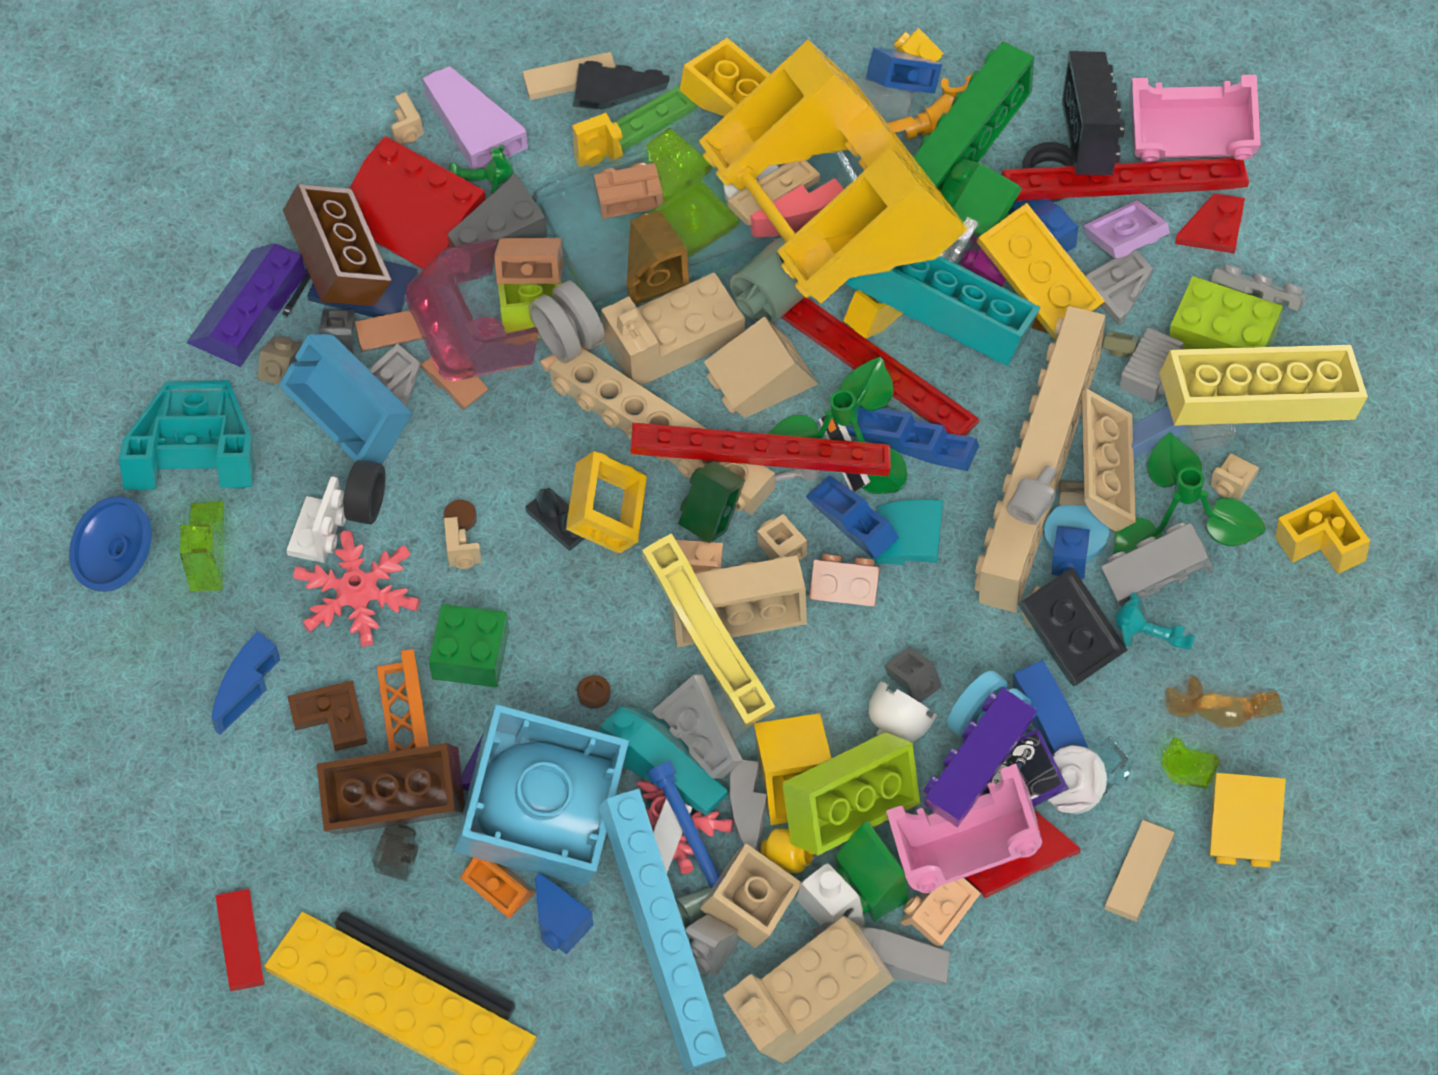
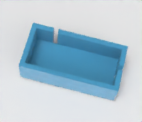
(345, 398)

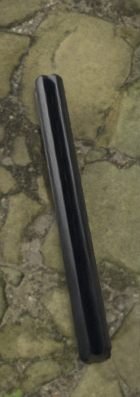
(424, 965)

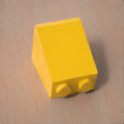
(785, 751)
(1246, 819)

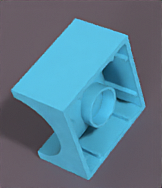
(540, 795)

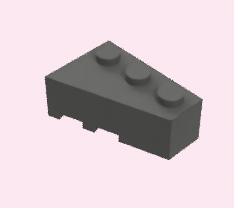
(505, 214)

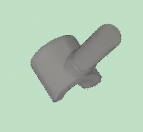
(806, 474)

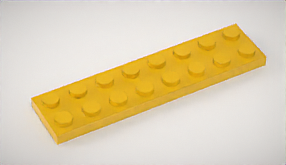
(398, 1001)

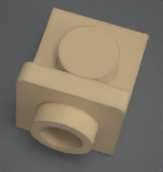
(408, 121)
(1233, 477)
(458, 551)

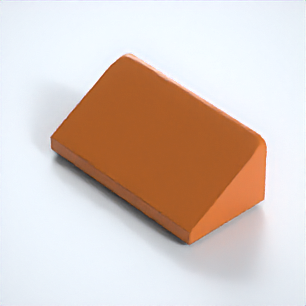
(498, 885)

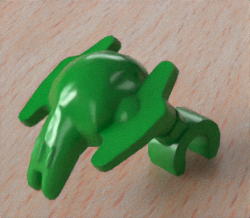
(496, 171)

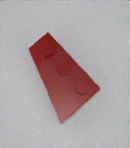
(1053, 849)

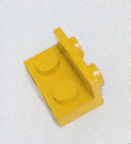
(596, 140)

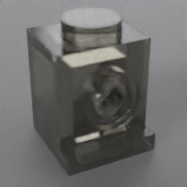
(395, 852)

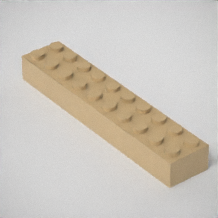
(1044, 442)

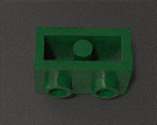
(710, 501)

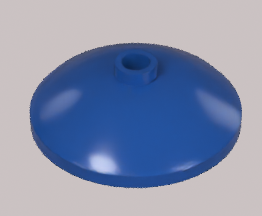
(110, 544)

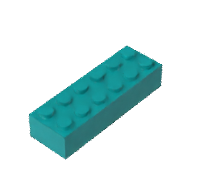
(955, 305)

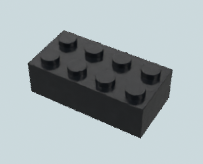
(1092, 113)

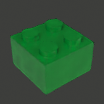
(469, 645)

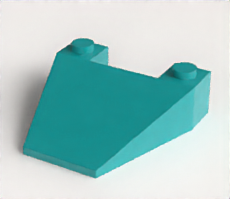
(189, 433)

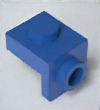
(1070, 550)

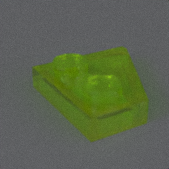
(676, 163)

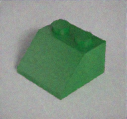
(979, 194)
(872, 872)

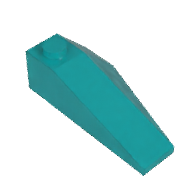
(653, 745)

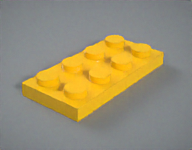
(1038, 267)

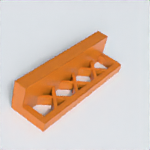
(414, 700)

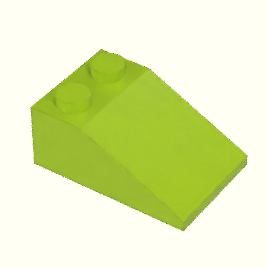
(515, 301)

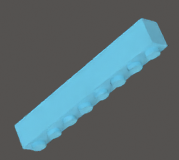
(662, 930)

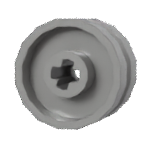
(566, 321)

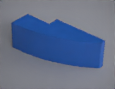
(853, 516)
(244, 681)
(1053, 713)

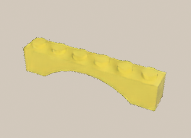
(707, 631)

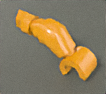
(927, 120)

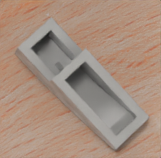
(747, 805)

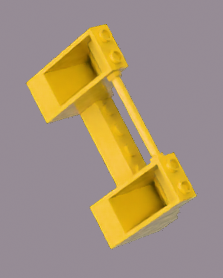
(878, 221)

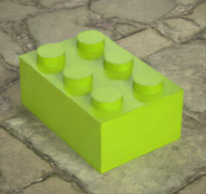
(1224, 318)

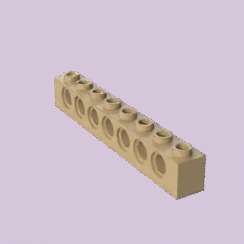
(633, 398)

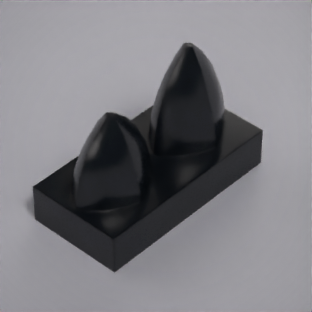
(552, 515)

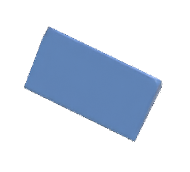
(1152, 429)

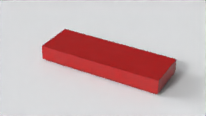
(239, 940)

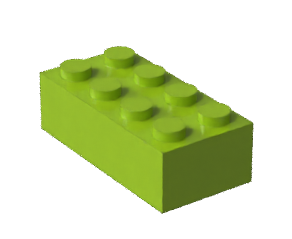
(848, 790)

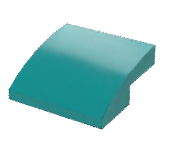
(917, 528)

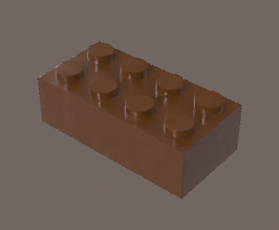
(336, 245)
(391, 788)

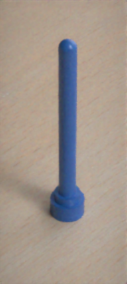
(664, 778)

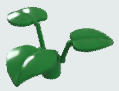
(864, 387)
(1175, 464)

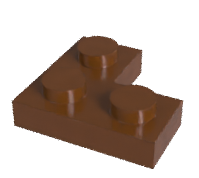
(334, 706)

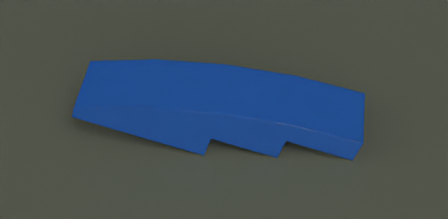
(915, 438)

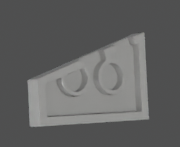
(1232, 277)
(700, 725)

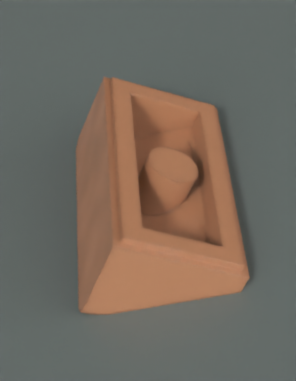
(387, 331)

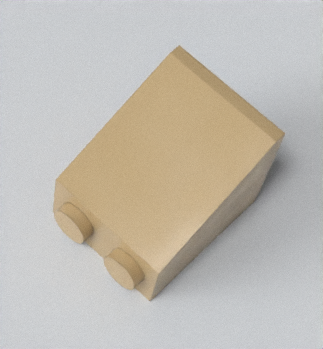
(758, 369)

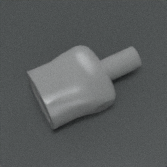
(1032, 497)

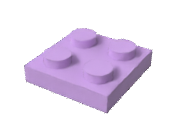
(1126, 229)

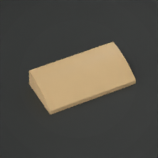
(1108, 461)

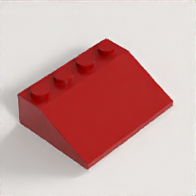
(411, 201)

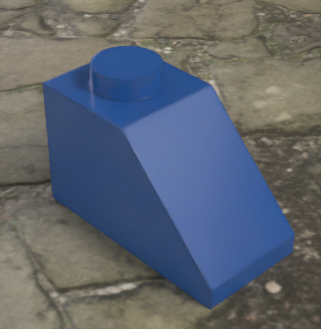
(903, 71)
(560, 916)

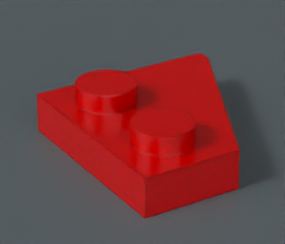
(1214, 225)

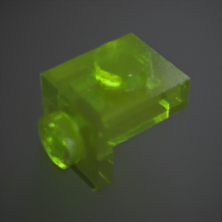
(1189, 766)

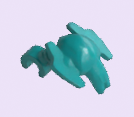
(1132, 622)

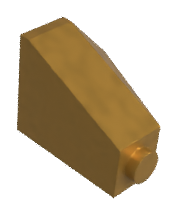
(655, 258)

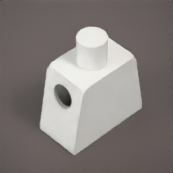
(828, 897)

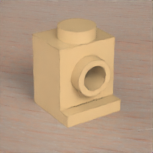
(784, 532)

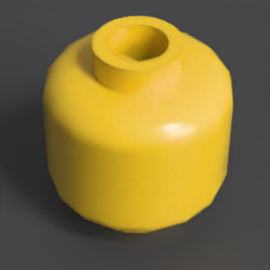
(784, 854)

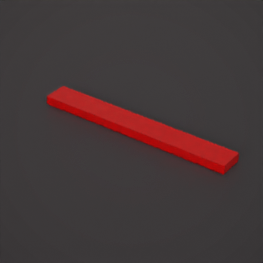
(1130, 179)
(856, 350)
(760, 449)

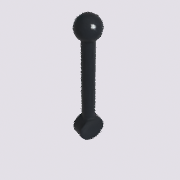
(296, 295)

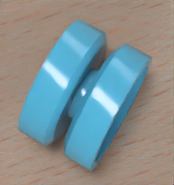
(971, 701)

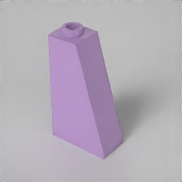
(472, 118)

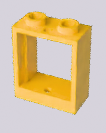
(594, 525)

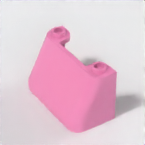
(1195, 120)
(992, 833)

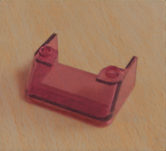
(455, 340)

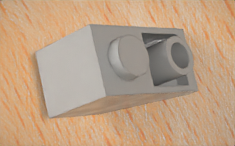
(711, 943)

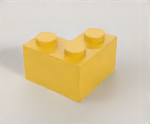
(1324, 527)

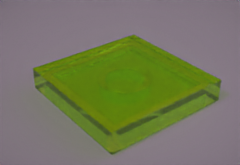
(698, 217)

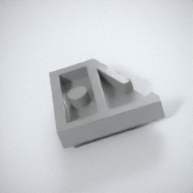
(1121, 283)
(397, 372)

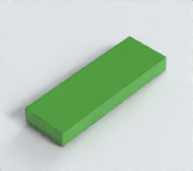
(654, 117)

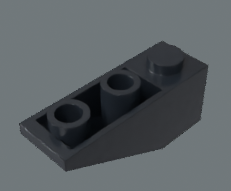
(606, 87)

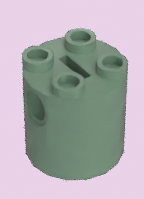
(764, 287)

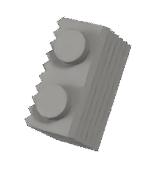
(1142, 372)

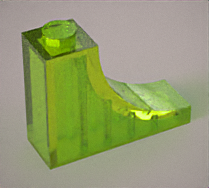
(204, 546)

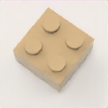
(751, 895)

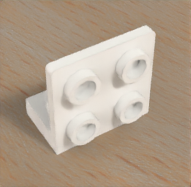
(317, 525)

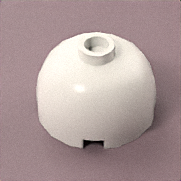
(899, 714)

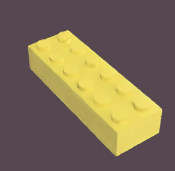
(1262, 385)

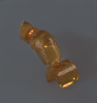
(1220, 709)

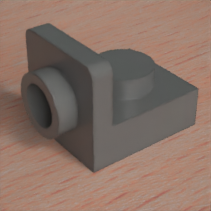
(914, 673)

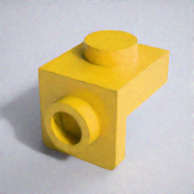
(918, 45)

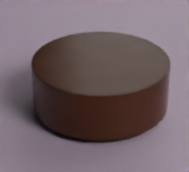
(463, 511)
(593, 692)

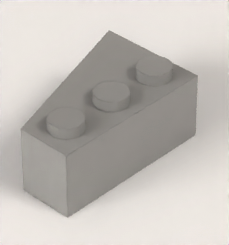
(1157, 563)

